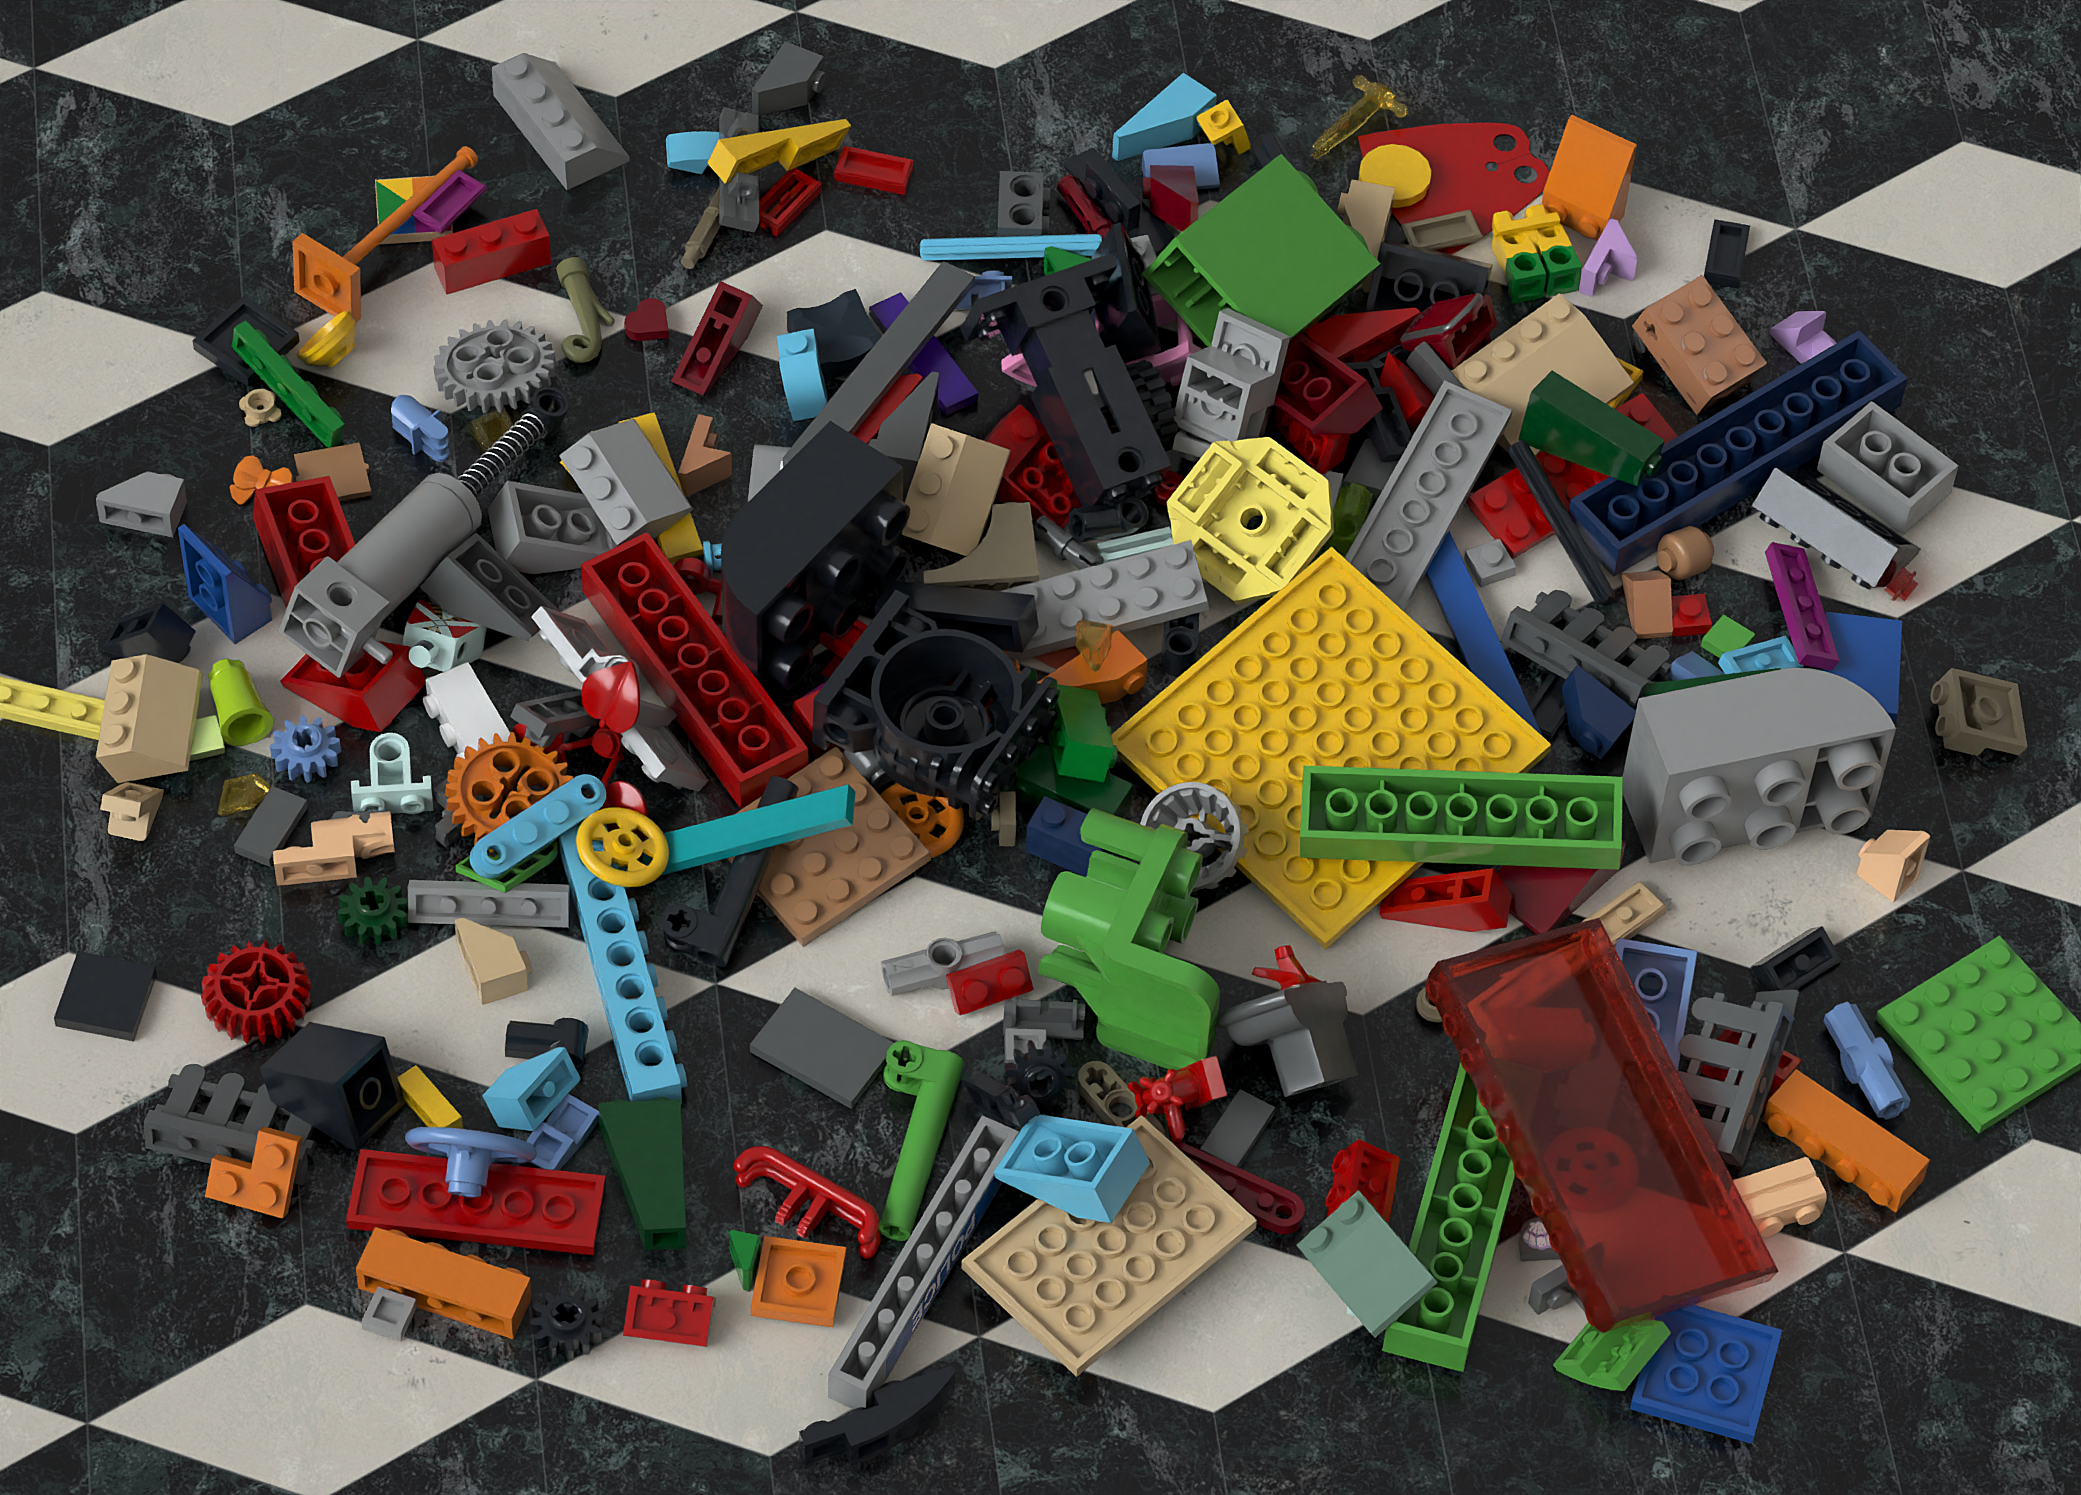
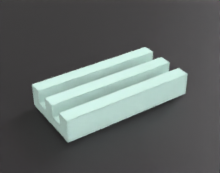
(1134, 544)

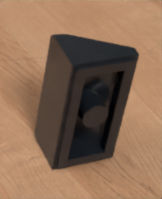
(1797, 961)

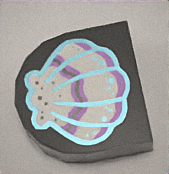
(1535, 1243)

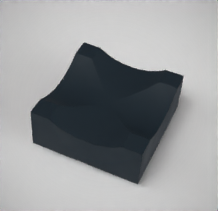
(841, 332)

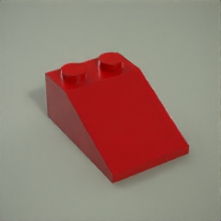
(364, 695)

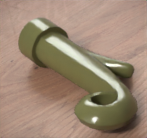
(575, 277)

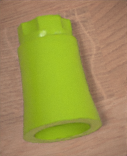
(238, 704)

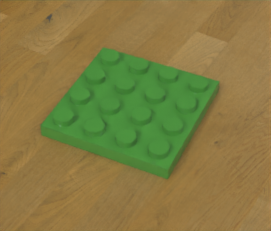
(1986, 1033)

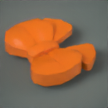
(251, 476)

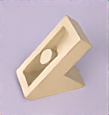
(131, 809)

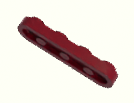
(1253, 1193)

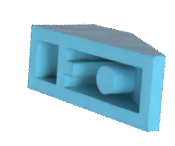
(1165, 119)

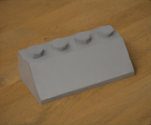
(556, 119)

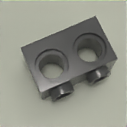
(1022, 204)

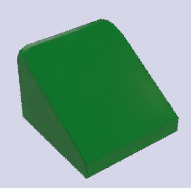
(746, 1254)

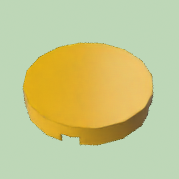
(1397, 168)

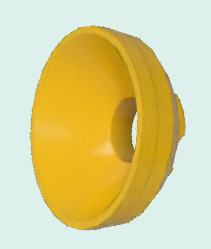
(330, 342)

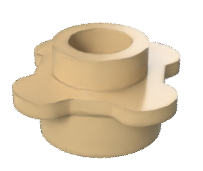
(262, 400)

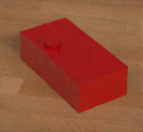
(300, 528)

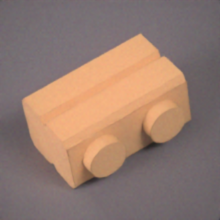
(1782, 1196)

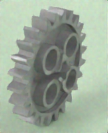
(494, 366)

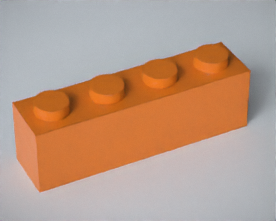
(1845, 1141)
(445, 1281)

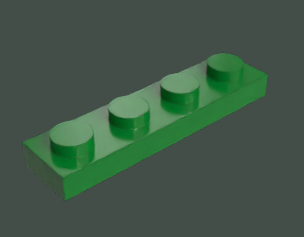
(286, 383)

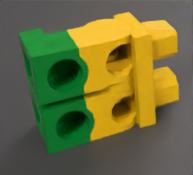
(1535, 254)

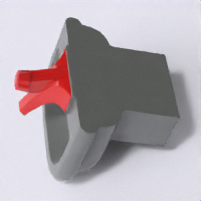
(1298, 1024)

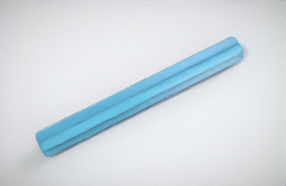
(1006, 246)

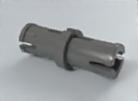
(1065, 545)

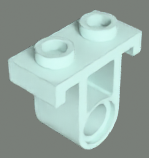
(392, 780)

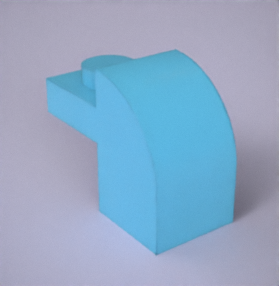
(802, 374)

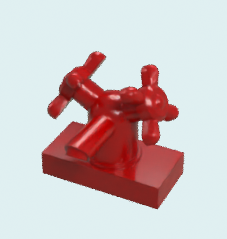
(1191, 1085)

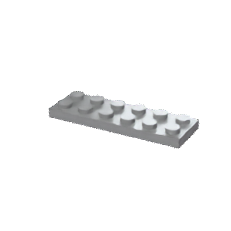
(1119, 593)

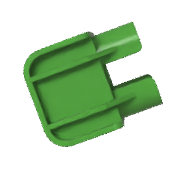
(1123, 923)

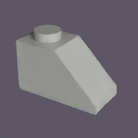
(144, 503)

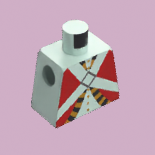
(441, 638)

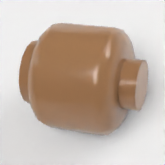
(1685, 553)

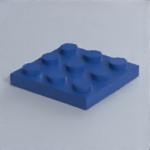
(1709, 1372)

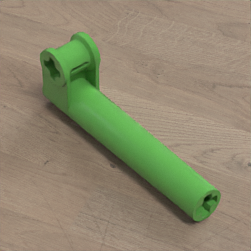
(934, 1080)

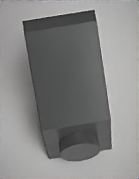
(788, 80)

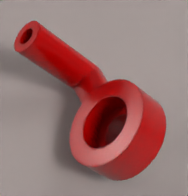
(699, 579)

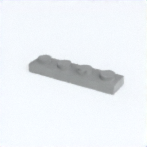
(521, 906)

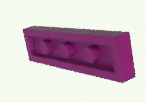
(1801, 606)

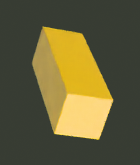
(427, 1100)

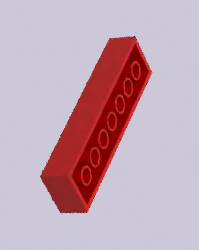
(693, 668)

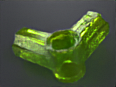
(1348, 517)

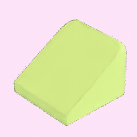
(207, 739)

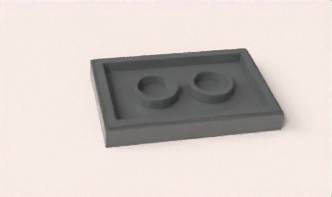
(822, 1047)

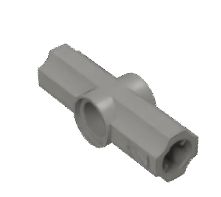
(922, 967)

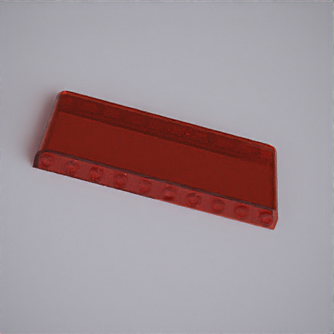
(1598, 1125)

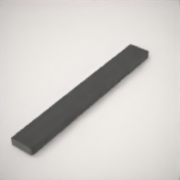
(891, 353)

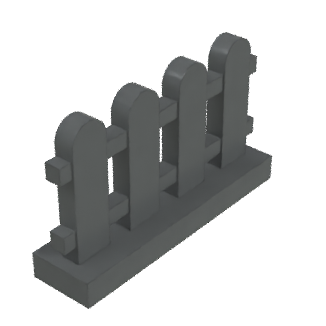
(1564, 649)
(1755, 1063)
(201, 1137)

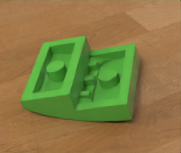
(1612, 1357)

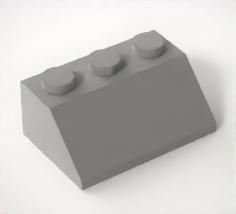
(626, 482)

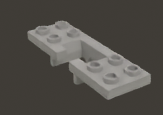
(649, 737)

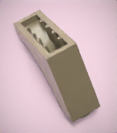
(1003, 557)

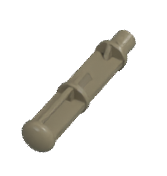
(703, 234)

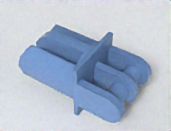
(420, 427)

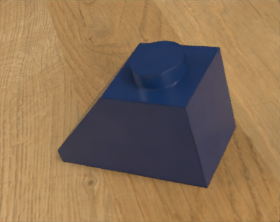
(1594, 713)

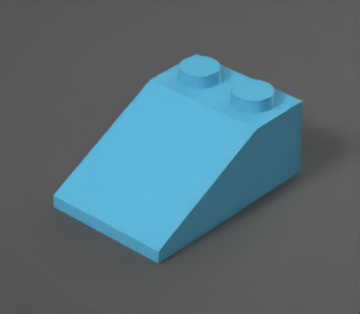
(1075, 1165)

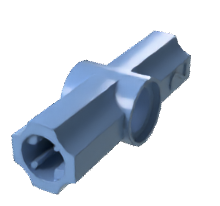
(1866, 1060)

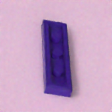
(954, 387)

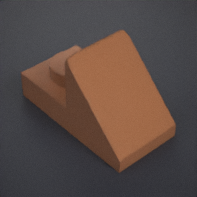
(702, 460)

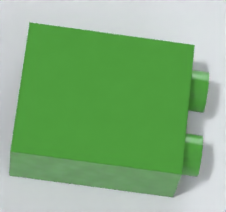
(1264, 254)

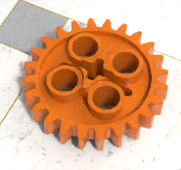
(478, 776)

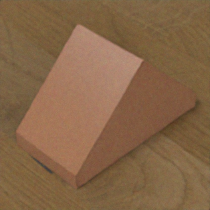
(1649, 603)

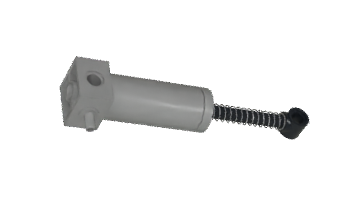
(344, 602)

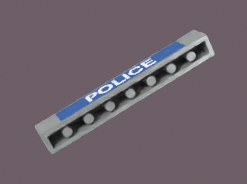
(921, 1267)

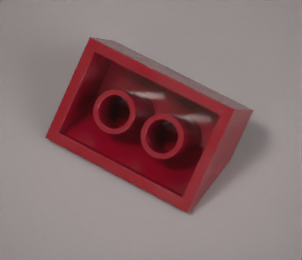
(1323, 391)

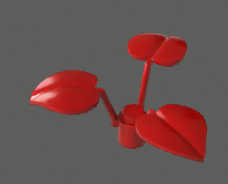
(615, 699)

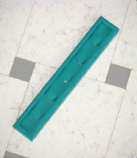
(759, 828)

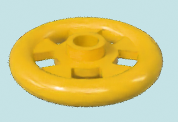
(622, 847)

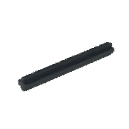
(1561, 522)

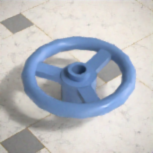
(469, 1154)

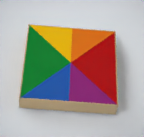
(390, 196)

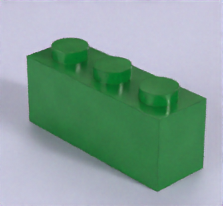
(1081, 735)

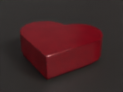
(647, 322)

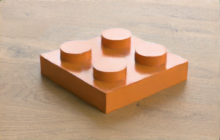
(798, 1281)

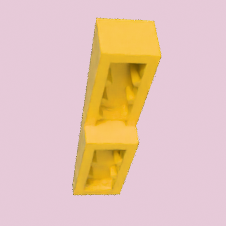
(788, 146)
(681, 538)

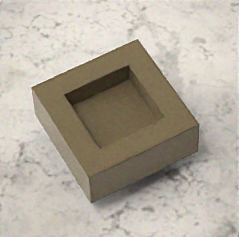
(1004, 819)

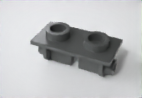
(1058, 1018)

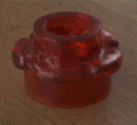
(1901, 584)

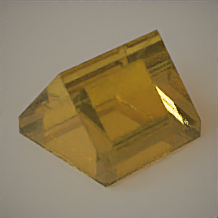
(1093, 642)

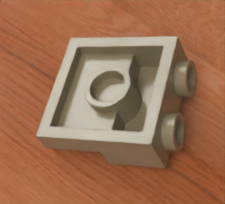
(1978, 713)

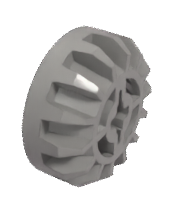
(1189, 798)

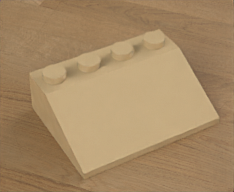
(1546, 340)

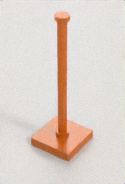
(335, 280)

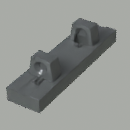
(741, 195)
(554, 715)

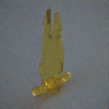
(1375, 97)

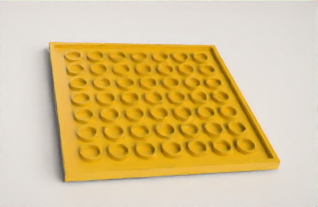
(1320, 681)

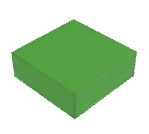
(1726, 637)

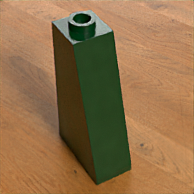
(1589, 432)

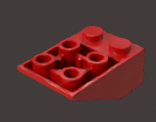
(1033, 468)

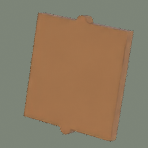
(342, 464)

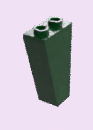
(648, 1161)

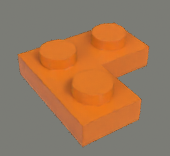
(265, 1182)

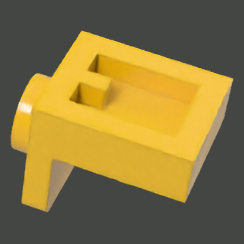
(1224, 125)

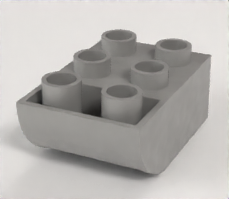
(1753, 762)

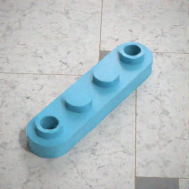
(537, 826)

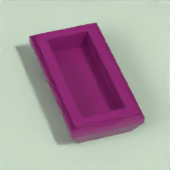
(449, 201)

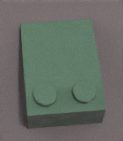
(1367, 1263)

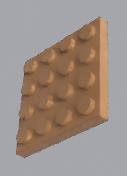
(837, 872)

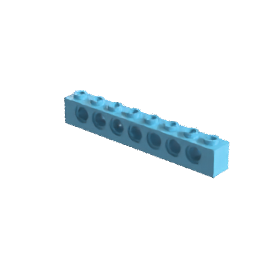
(619, 982)

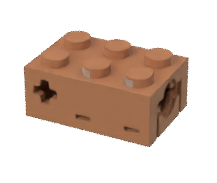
(1699, 344)

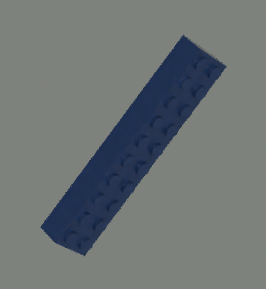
(1736, 451)

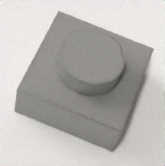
(1490, 562)
(1019, 1039)
(389, 1314)

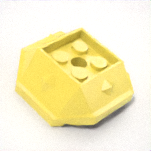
(1229, 489)

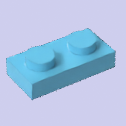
(1760, 656)

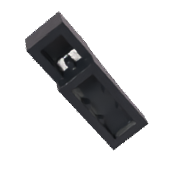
(1388, 427)

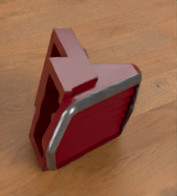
(1453, 328)

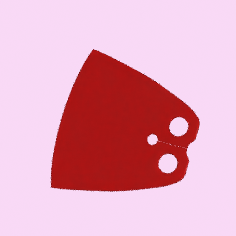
(1459, 173)

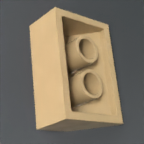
(954, 490)
(148, 718)

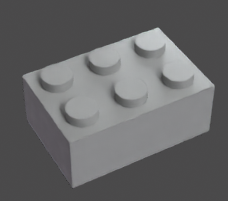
(1887, 467)

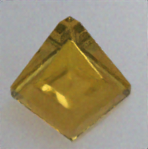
(242, 793)

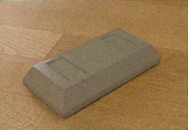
(1443, 231)

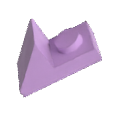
(1610, 256)
(1803, 334)

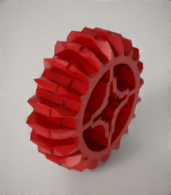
(239, 980)

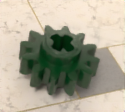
(373, 911)

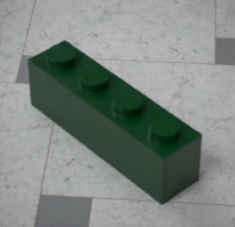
(1040, 779)

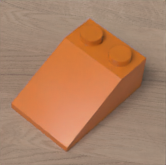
(1589, 178)

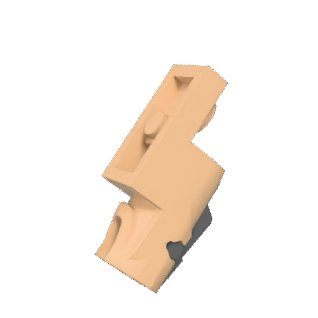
(335, 848)

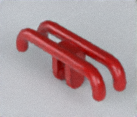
(812, 1186)

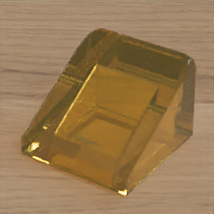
(490, 428)

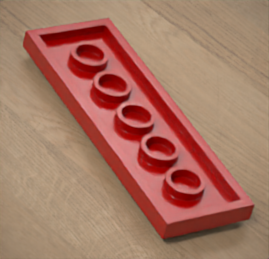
(1510, 508)
(515, 1209)

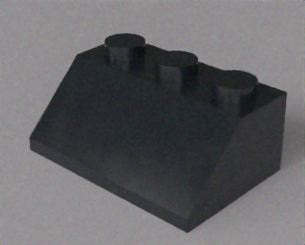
(1422, 276)
(1127, 300)

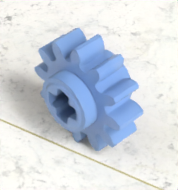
(305, 748)

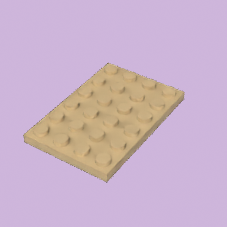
(1094, 1281)

